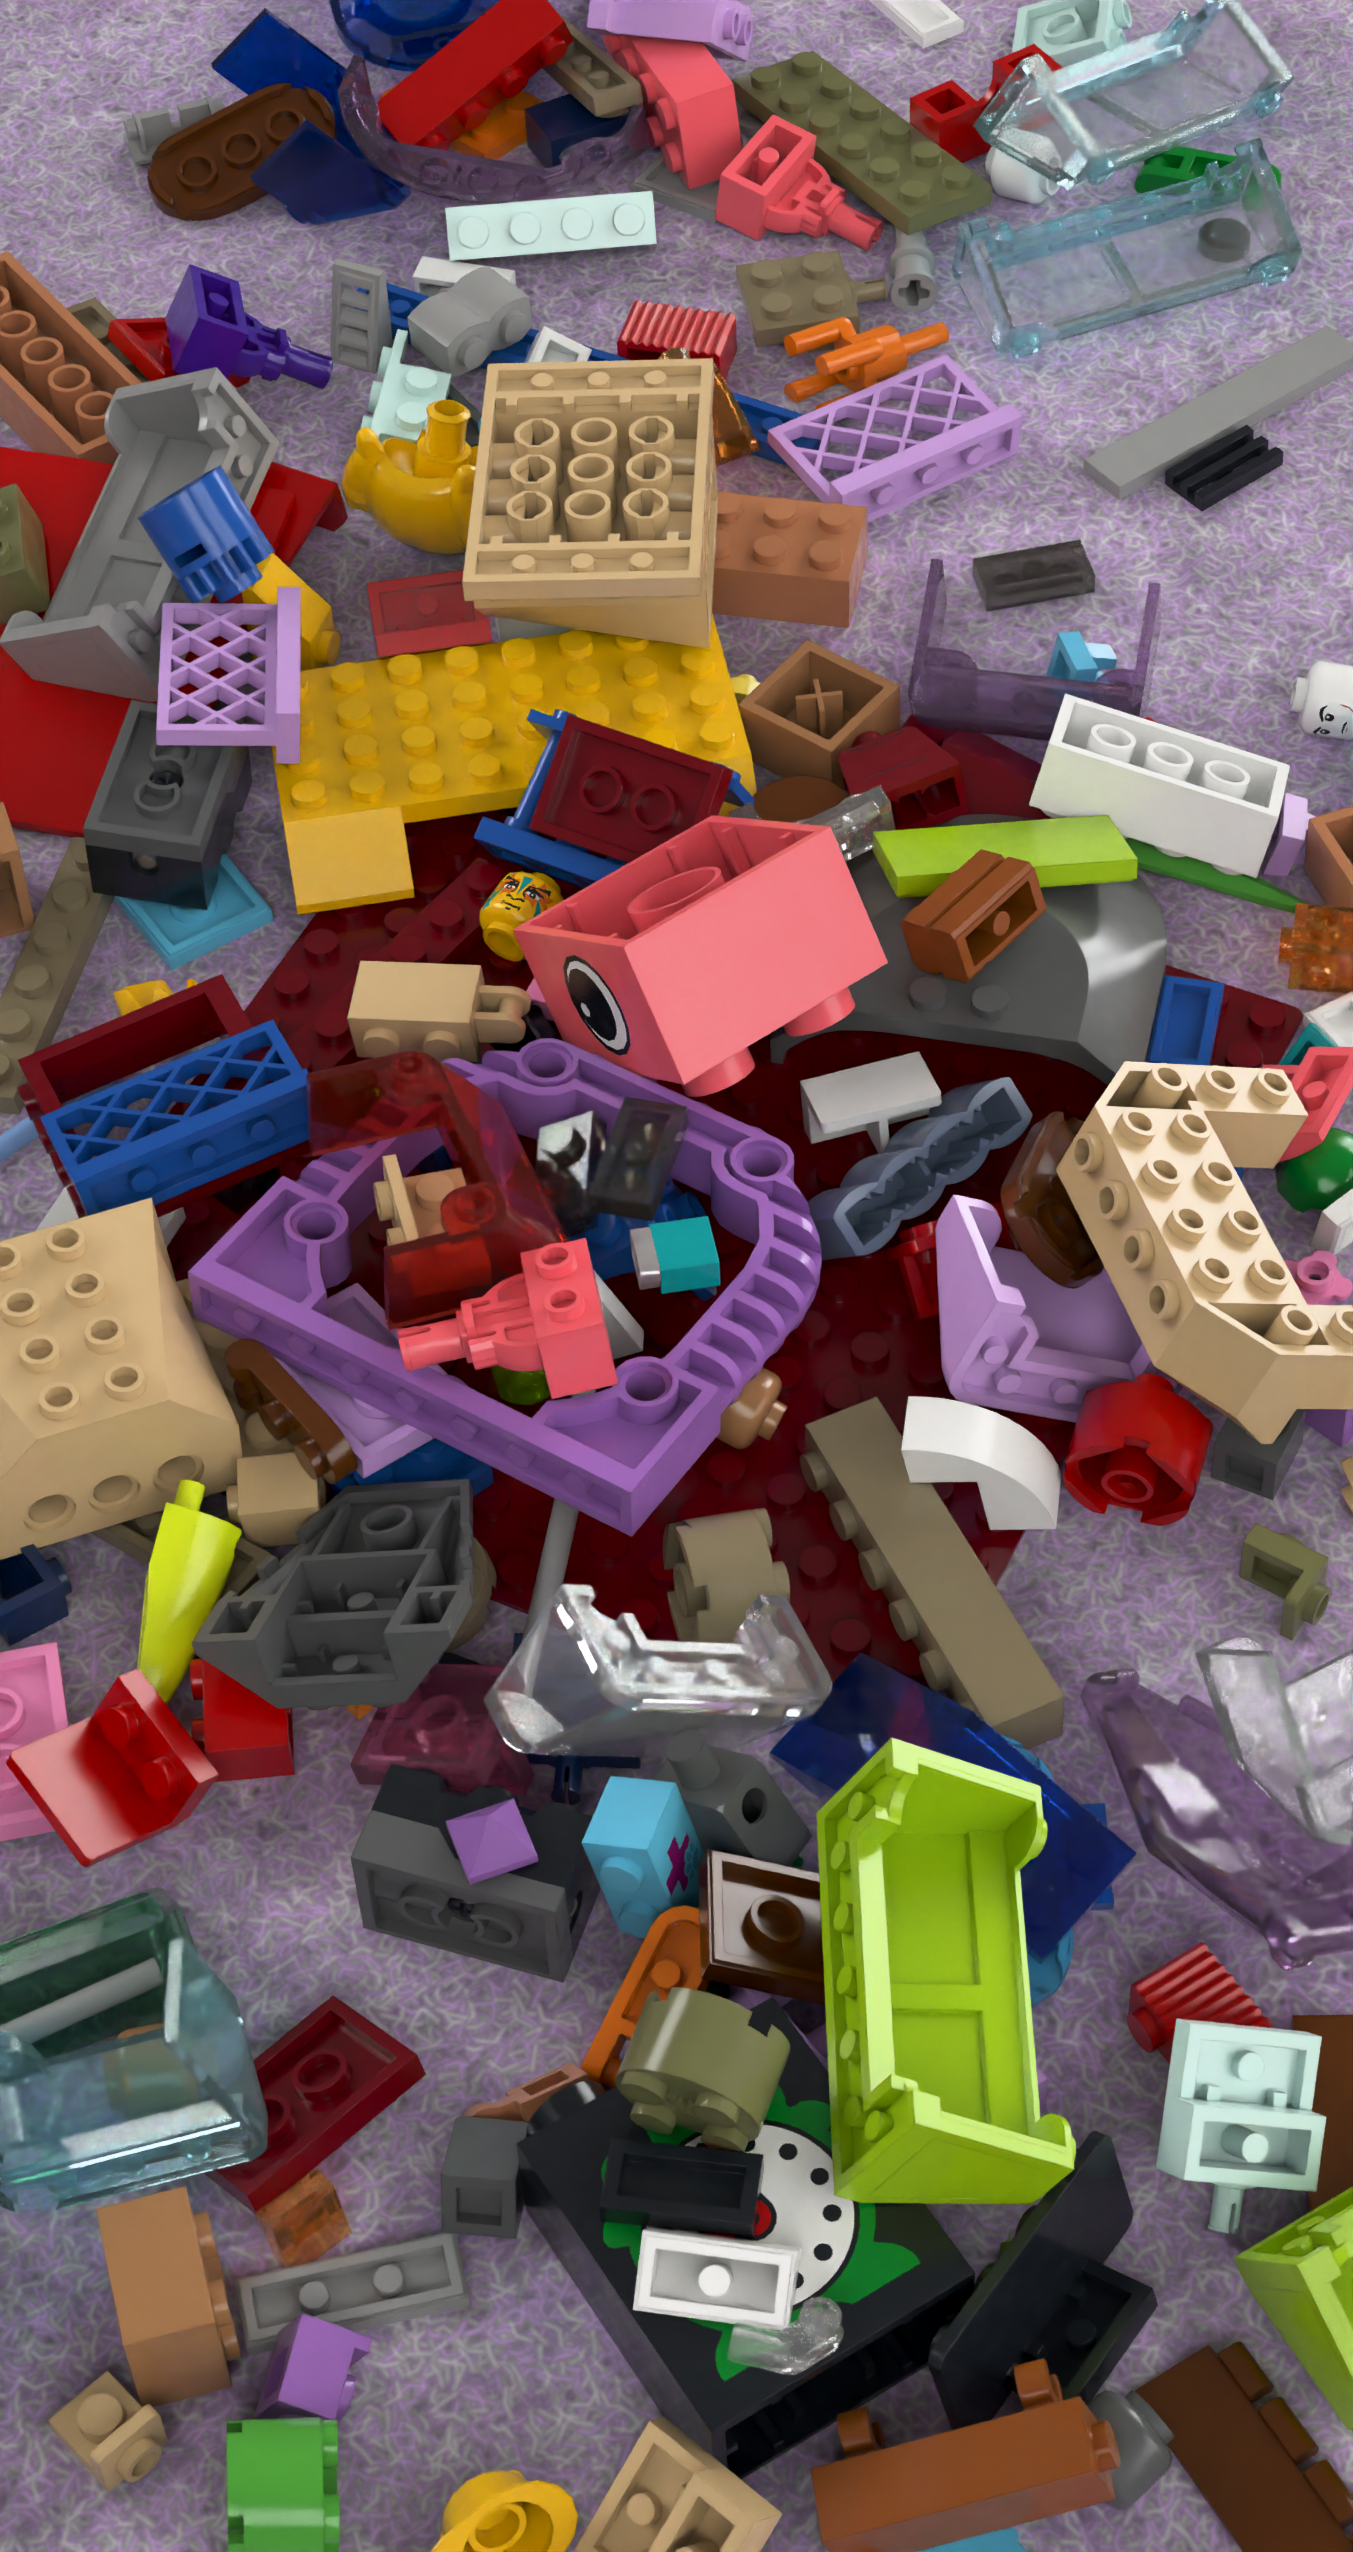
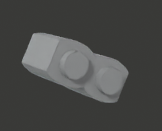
(470, 321)

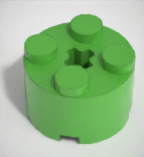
(282, 2485)

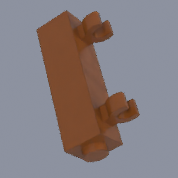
(967, 2478)

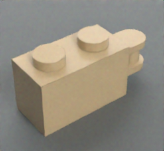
(432, 1010)

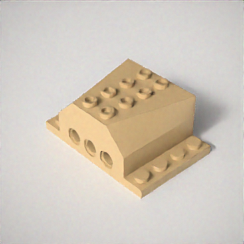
(597, 498)
(108, 1382)

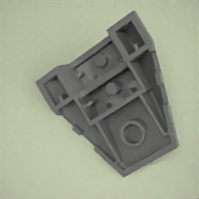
(356, 1603)

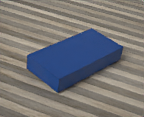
(1186, 1021)

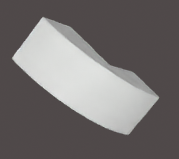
(972, 1444)

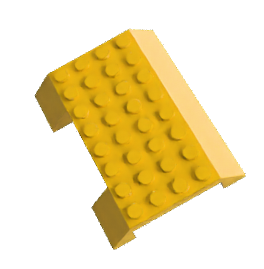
(454, 740)

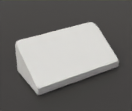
(716, 2278)

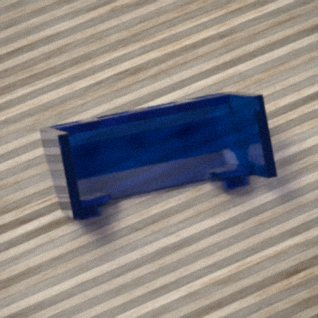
(310, 170)

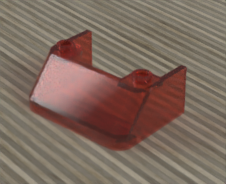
(482, 1222)

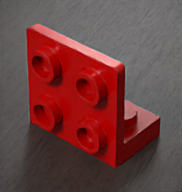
(115, 1773)

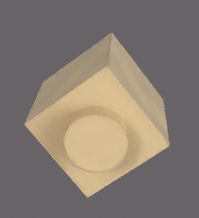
(273, 1498)

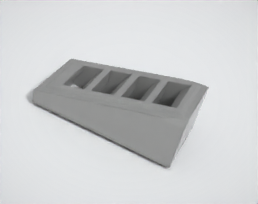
(348, 344)

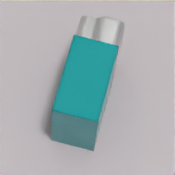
(676, 1255)

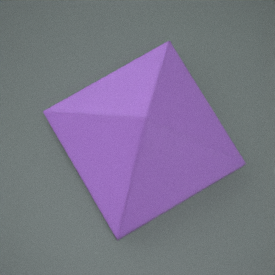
(491, 1841)

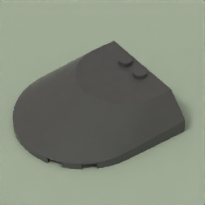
(1066, 988)

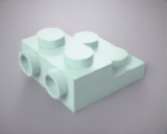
(1072, 28)

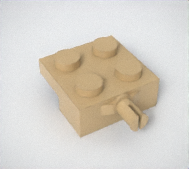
(677, 2501)

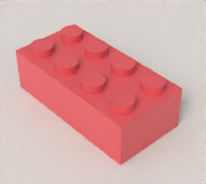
(685, 104)

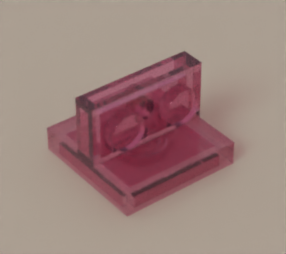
(446, 1732)

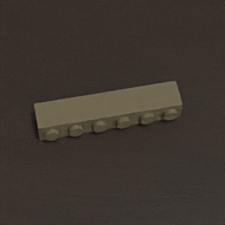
(929, 1576)

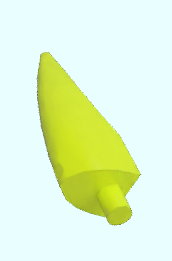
(182, 1586)

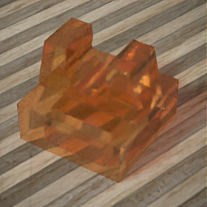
(303, 2221)

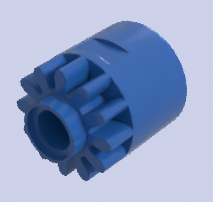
(208, 537)

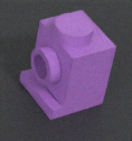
(311, 2371)

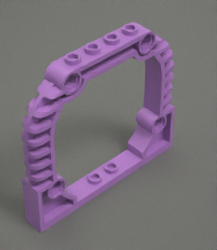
(596, 1452)

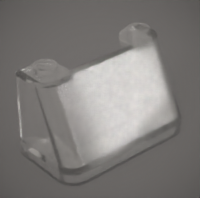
(611, 1692)

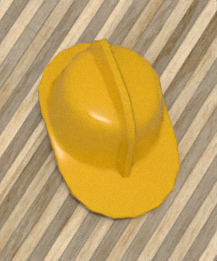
(507, 2515)

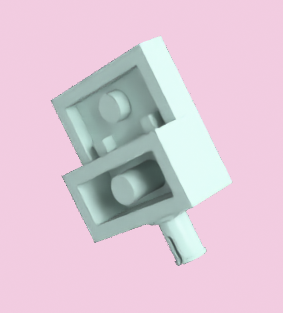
(1241, 2112)

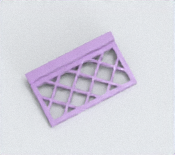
(916, 465)
(273, 674)

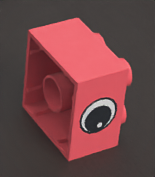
(705, 950)

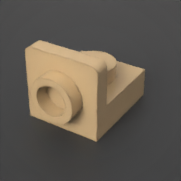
(111, 2432)

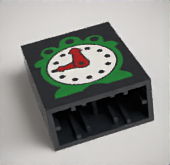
(877, 2261)

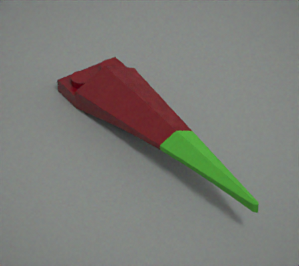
(1003, 783)

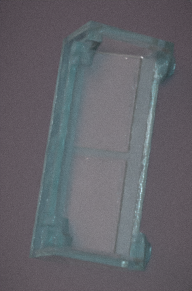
(1136, 97)
(1128, 256)

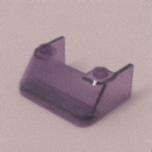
(956, 695)

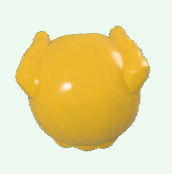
(417, 489)

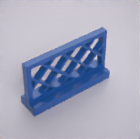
(187, 1147)

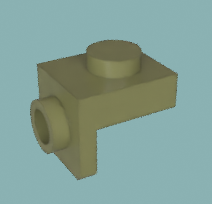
(1289, 1571)

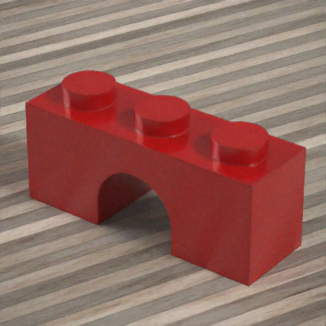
(949, 112)

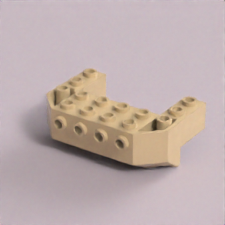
(1190, 1248)

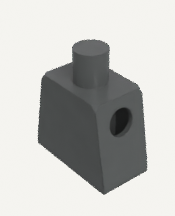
(733, 1801)

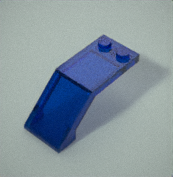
(878, 1704)

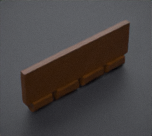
(1250, 2457)

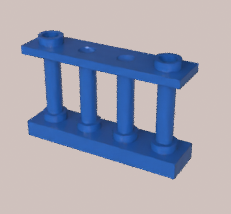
(557, 858)

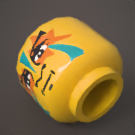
(512, 903)

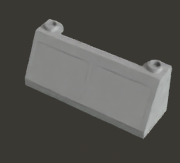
(109, 602)

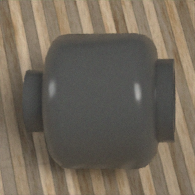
(1141, 2444)

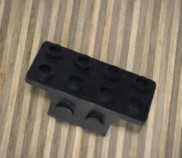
(1048, 2297)

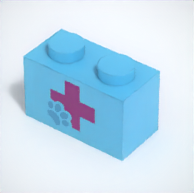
(643, 1851)

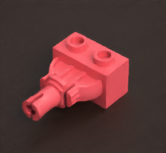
(786, 191)
(528, 1323)

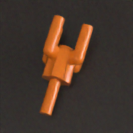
(857, 358)

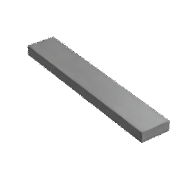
(1221, 411)

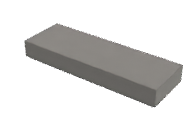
(355, 2289)

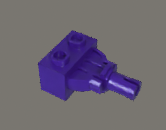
(212, 331)

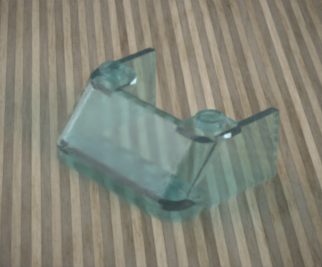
(134, 2105)

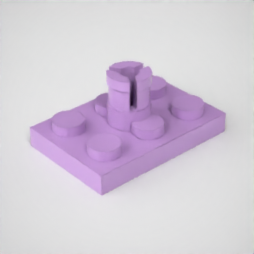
(372, 1434)

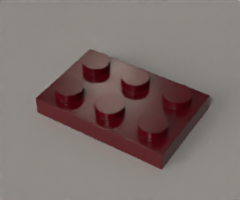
(624, 791)
(318, 2093)

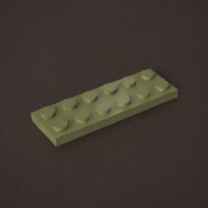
(864, 143)

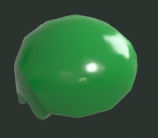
(1318, 1175)

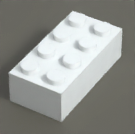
(1161, 786)

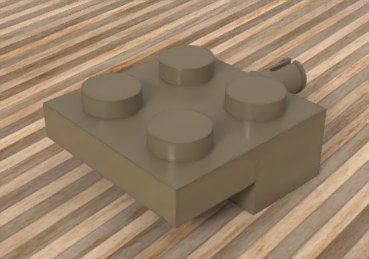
(800, 294)

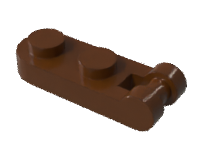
(288, 1411)

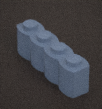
(917, 1167)

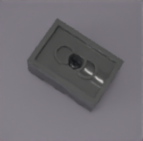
(164, 814)
(418, 1890)

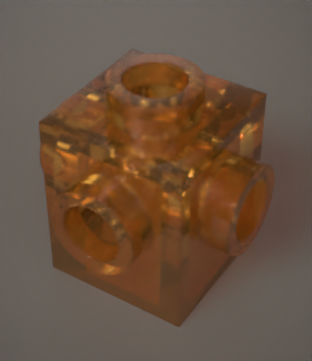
(1319, 948)

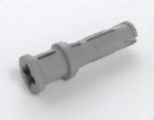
(912, 272)

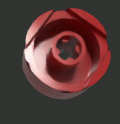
(1137, 1450)

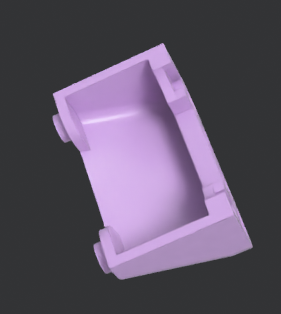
(1016, 1334)

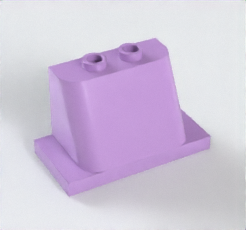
(719, 24)

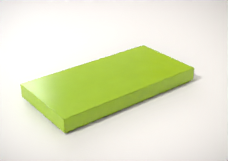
(1059, 850)

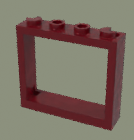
(129, 1046)

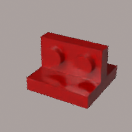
(424, 615)

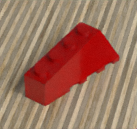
(474, 73)

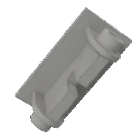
(152, 127)

